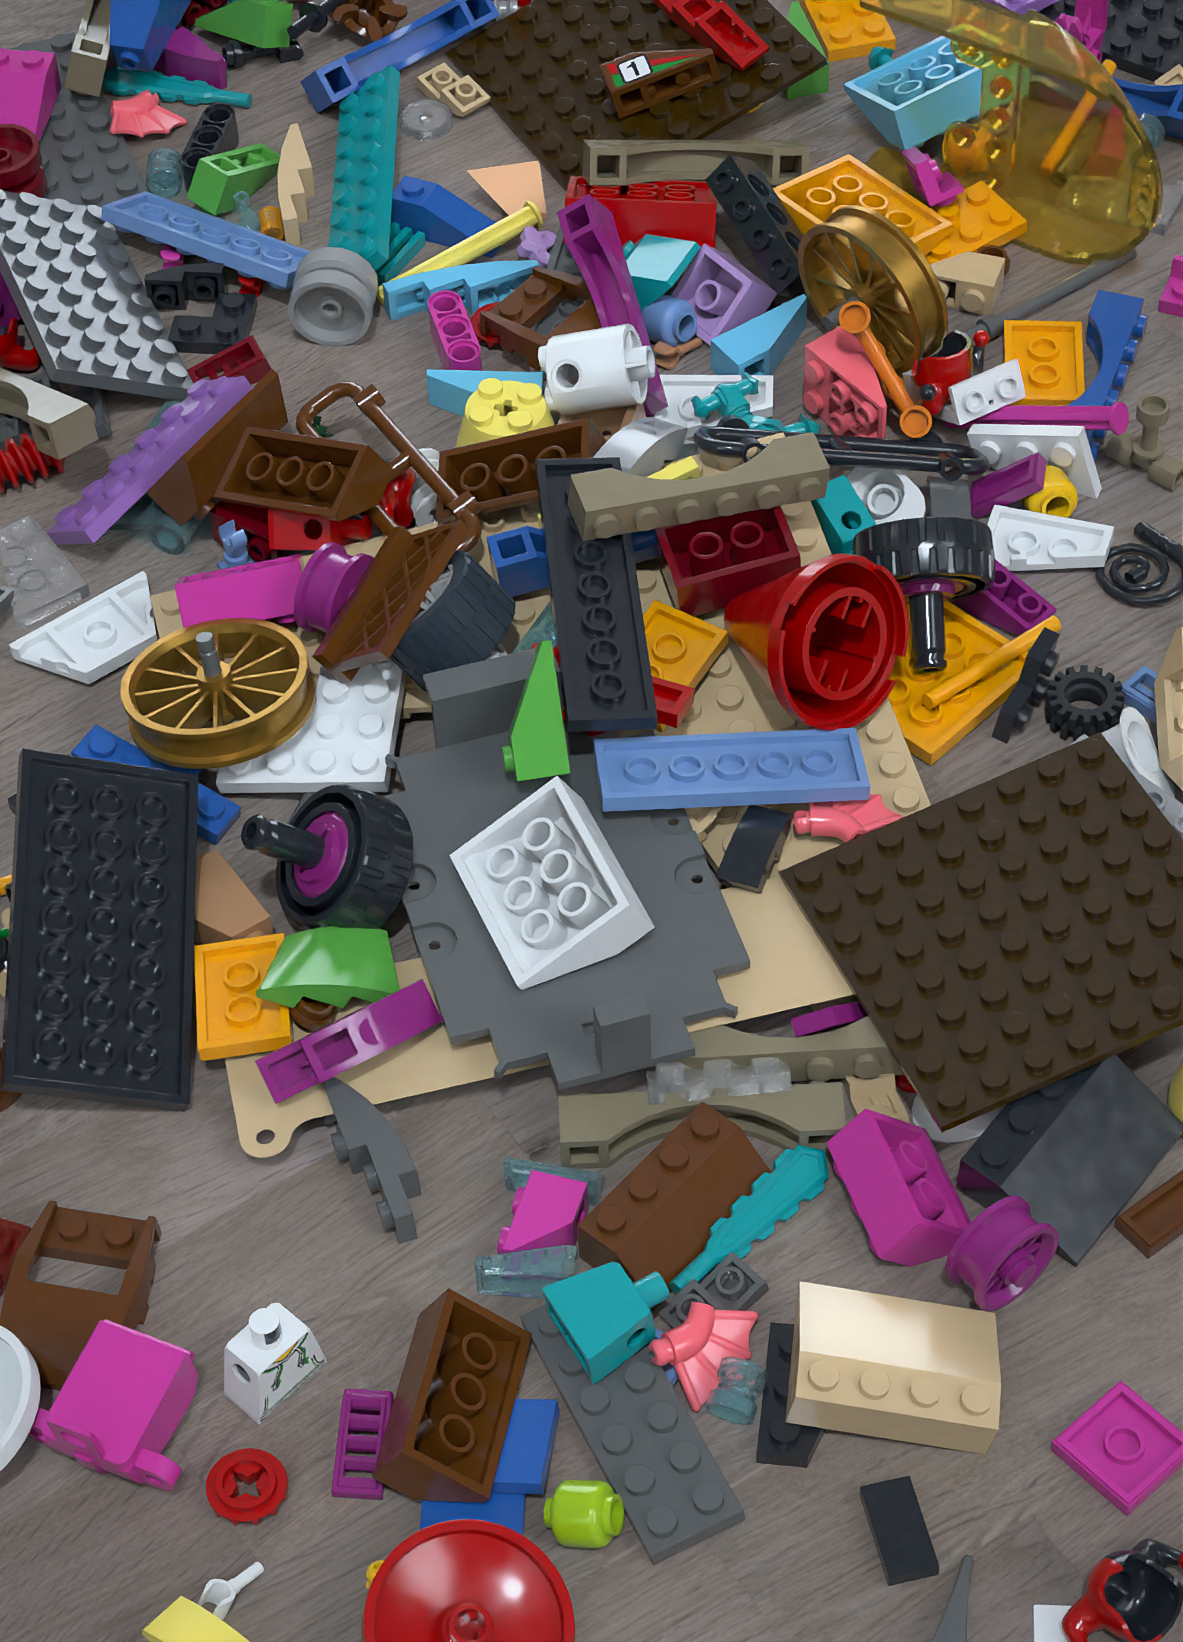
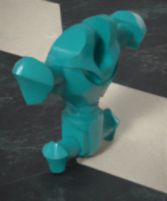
(730, 400)

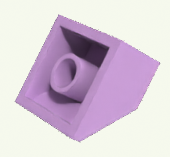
(722, 293)

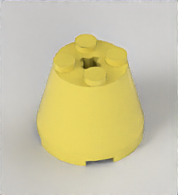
(502, 410)

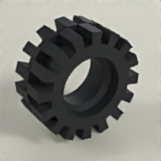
(1083, 687)

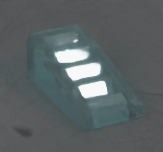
(525, 1271)

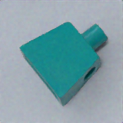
(841, 515)
(604, 1315)

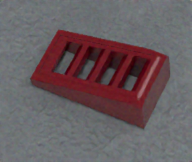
(243, 356)

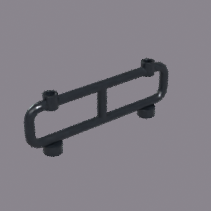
(927, 453)

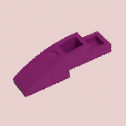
(193, 59)
(1008, 603)
(348, 1041)

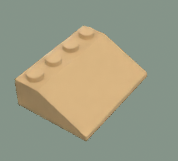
(894, 1368)

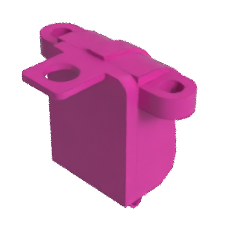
(122, 1405)

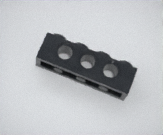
(760, 221)

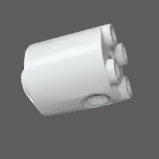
(609, 365)

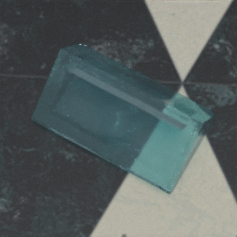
(518, 1171)

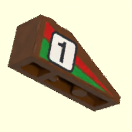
(656, 76)

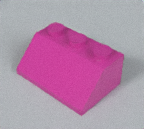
(241, 591)
(898, 1188)

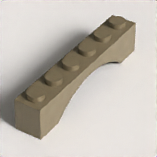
(90, 50)
(658, 160)
(56, 420)
(622, 503)
(819, 1057)
(608, 1126)

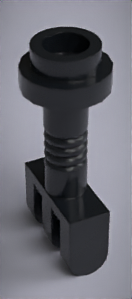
(234, 53)

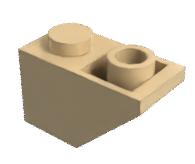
(971, 281)

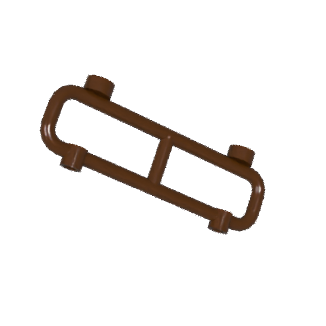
(369, 401)

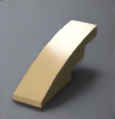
(294, 184)

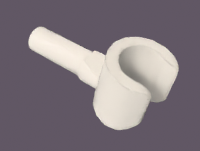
(223, 1592)

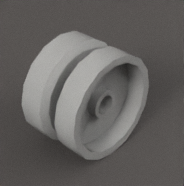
(333, 296)

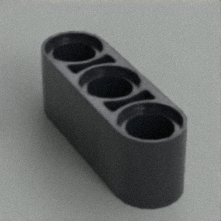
(213, 135)

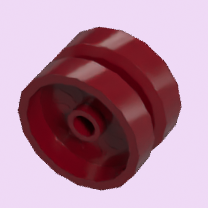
(21, 161)

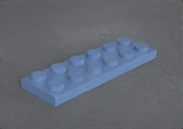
(206, 236)
(730, 769)

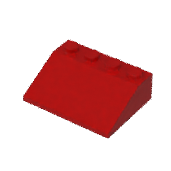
(655, 208)

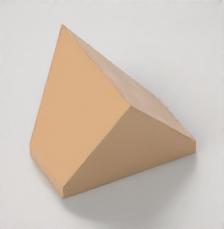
(513, 185)

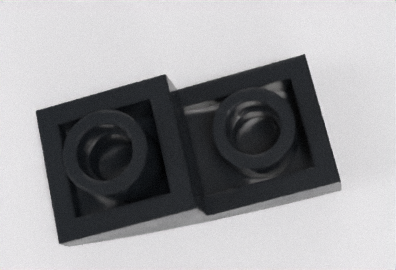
(177, 285)
(753, 847)

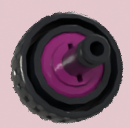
(932, 564)
(338, 858)

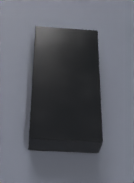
(899, 1530)

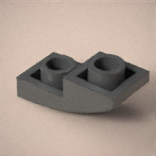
(947, 498)
(727, 1287)

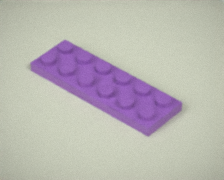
(153, 456)

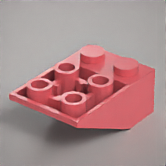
(843, 386)

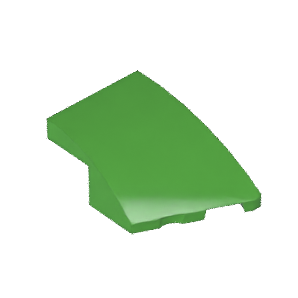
(331, 967)

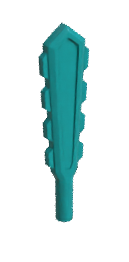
(124, 82)
(774, 1197)

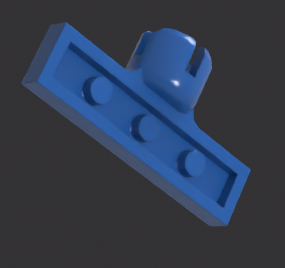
(215, 812)

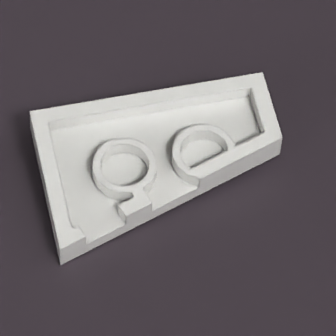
(682, 388)
(1059, 445)
(1047, 541)

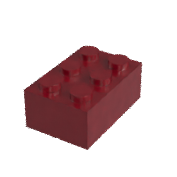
(724, 557)

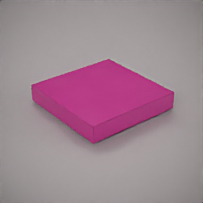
(1122, 1448)

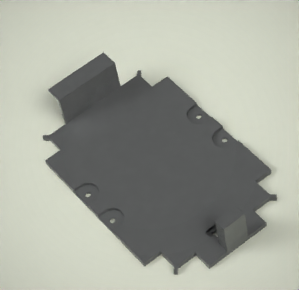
(598, 1017)

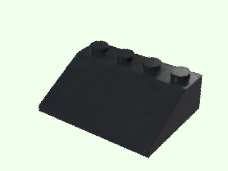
(1073, 1152)

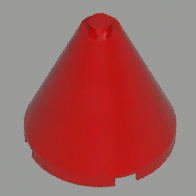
(824, 638)

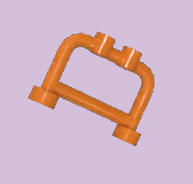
(914, 419)

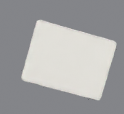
(1049, 1623)

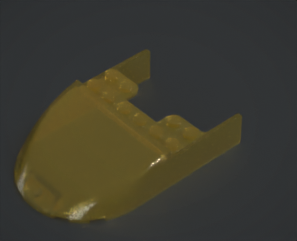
(1049, 132)

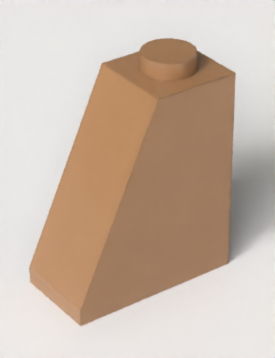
(225, 905)

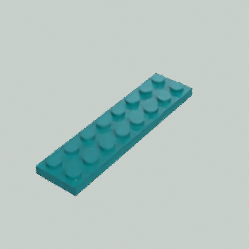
(366, 168)

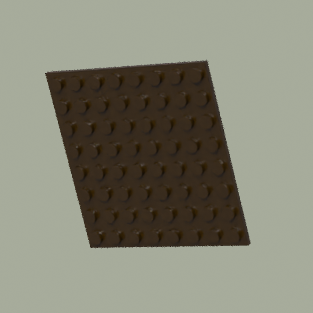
(550, 86)
(1009, 928)

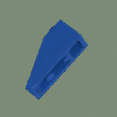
(436, 213)

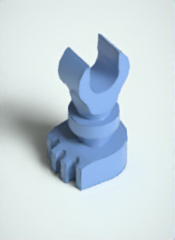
(234, 545)

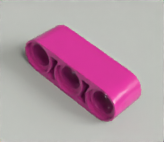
(453, 332)

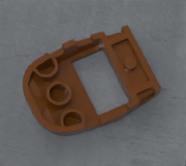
(531, 303)
(59, 1319)

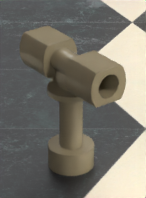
(1148, 449)

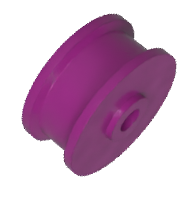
(326, 586)
(1002, 1253)

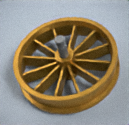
(874, 262)
(218, 693)

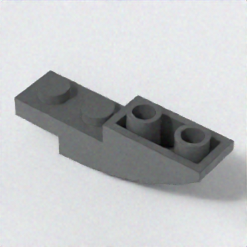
(378, 1151)

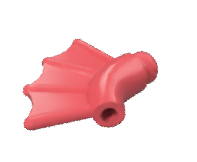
(142, 116)
(844, 818)
(701, 1344)

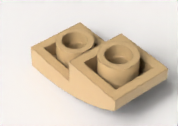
(460, 94)

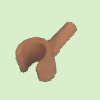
(670, 355)

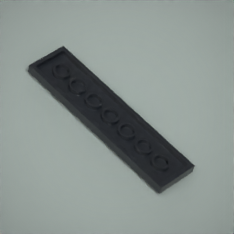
(594, 611)

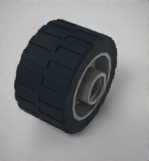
(456, 622)

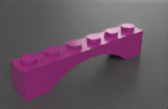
(598, 252)

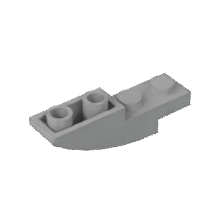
(647, 445)

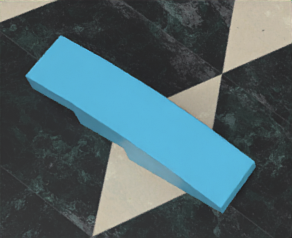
(475, 284)

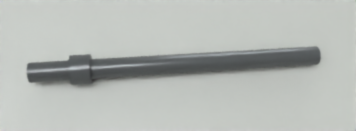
(994, 324)

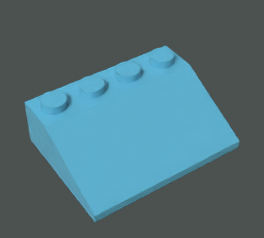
(918, 94)

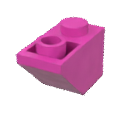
(545, 1213)

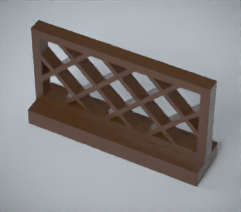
(371, 618)

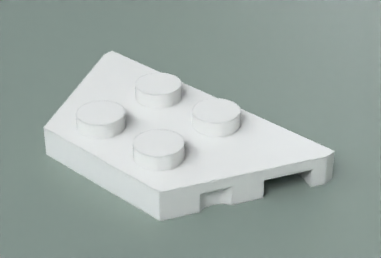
(94, 635)

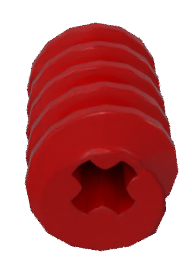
(24, 461)

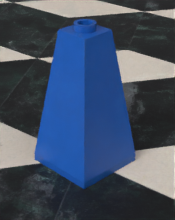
(142, 30)

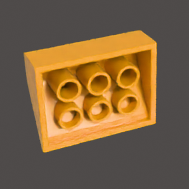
(850, 182)

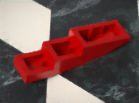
(716, 28)

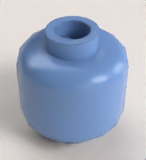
(670, 320)

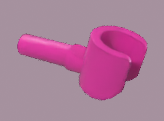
(171, 257)

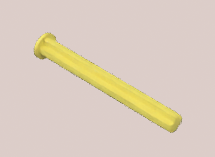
(478, 243)

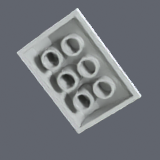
(550, 887)

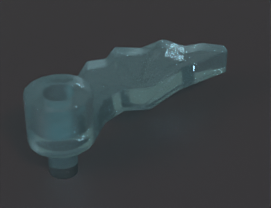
(248, 217)

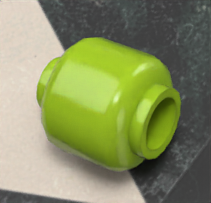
(584, 1513)

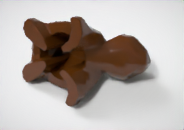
(369, 17)

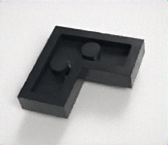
(210, 335)
(1030, 687)

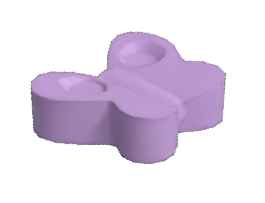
(536, 244)

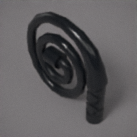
(1140, 571)

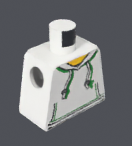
(269, 1361)

